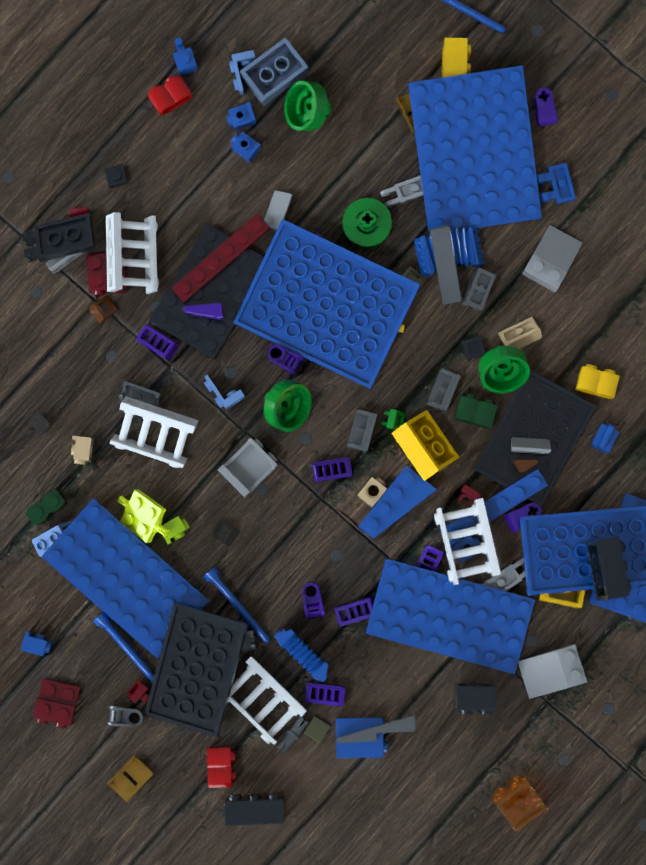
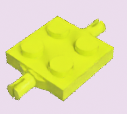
(143, 516)

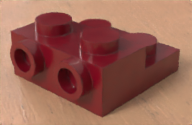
(98, 274)
(56, 703)

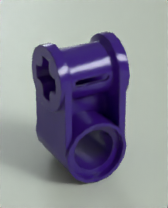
(544, 111)
(286, 359)
(513, 517)
(312, 602)

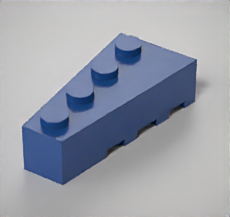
(400, 498)

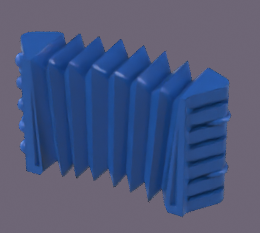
(465, 248)
(300, 650)

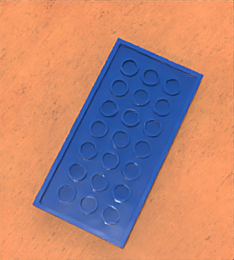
(558, 553)
(121, 575)
(450, 619)

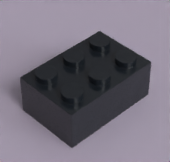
(608, 568)
(475, 697)
(254, 809)

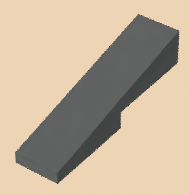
(445, 264)
(369, 734)

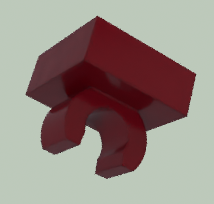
(470, 494)
(138, 692)

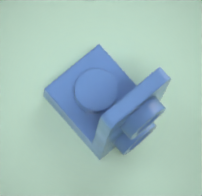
(240, 59)
(232, 397)
(46, 539)

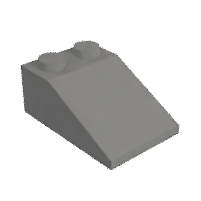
(552, 258)
(552, 671)

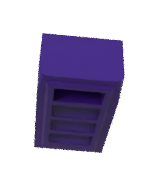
(211, 310)
(170, 351)
(317, 478)
(438, 553)
(338, 611)
(340, 702)

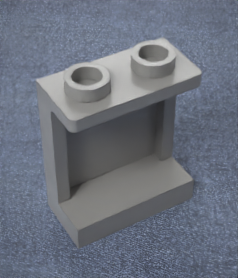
(248, 467)

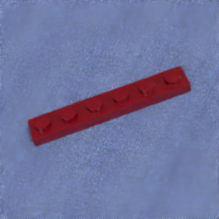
(220, 258)

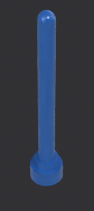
(476, 15)
(214, 577)
(104, 621)

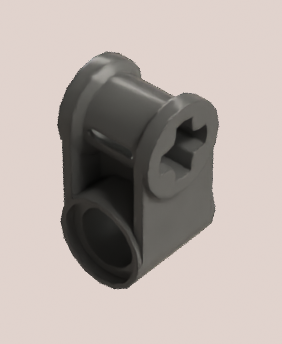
(121, 716)

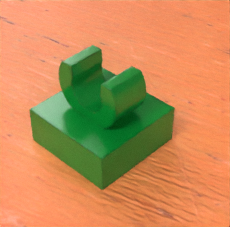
(395, 419)

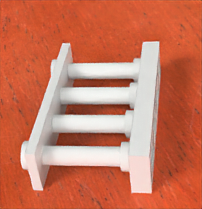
(114, 257)
(167, 420)
(486, 547)
(281, 694)

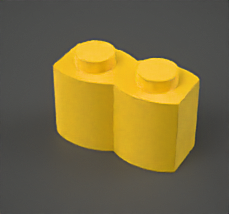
(597, 382)

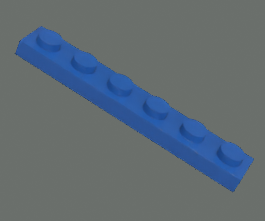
(502, 502)

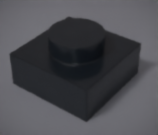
(115, 176)
(473, 348)

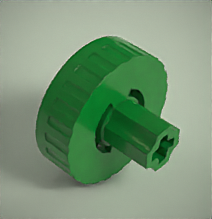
(307, 113)
(355, 217)
(500, 361)
(280, 401)

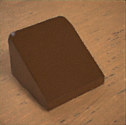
(103, 309)
(524, 465)

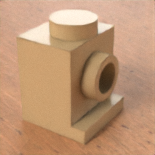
(82, 449)

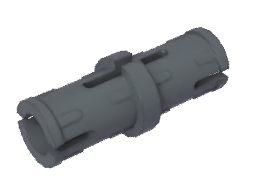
(292, 734)

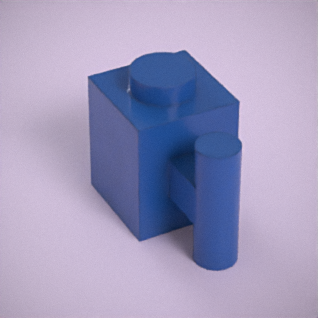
(184, 59)
(604, 438)

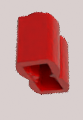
(170, 95)
(219, 766)

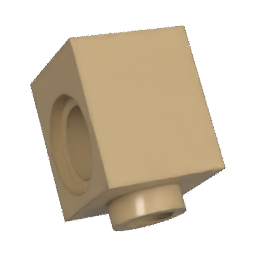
(372, 500)

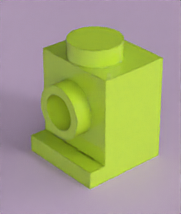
(177, 528)

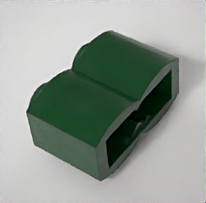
(475, 411)
(42, 511)

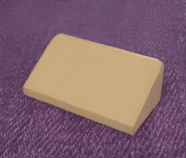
(521, 334)

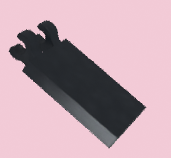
(59, 238)

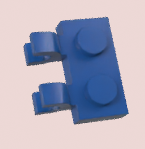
(560, 182)

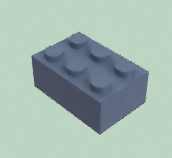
(274, 71)

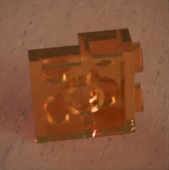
(518, 802)

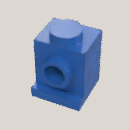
(240, 123)
(248, 152)
(472, 541)
(36, 644)

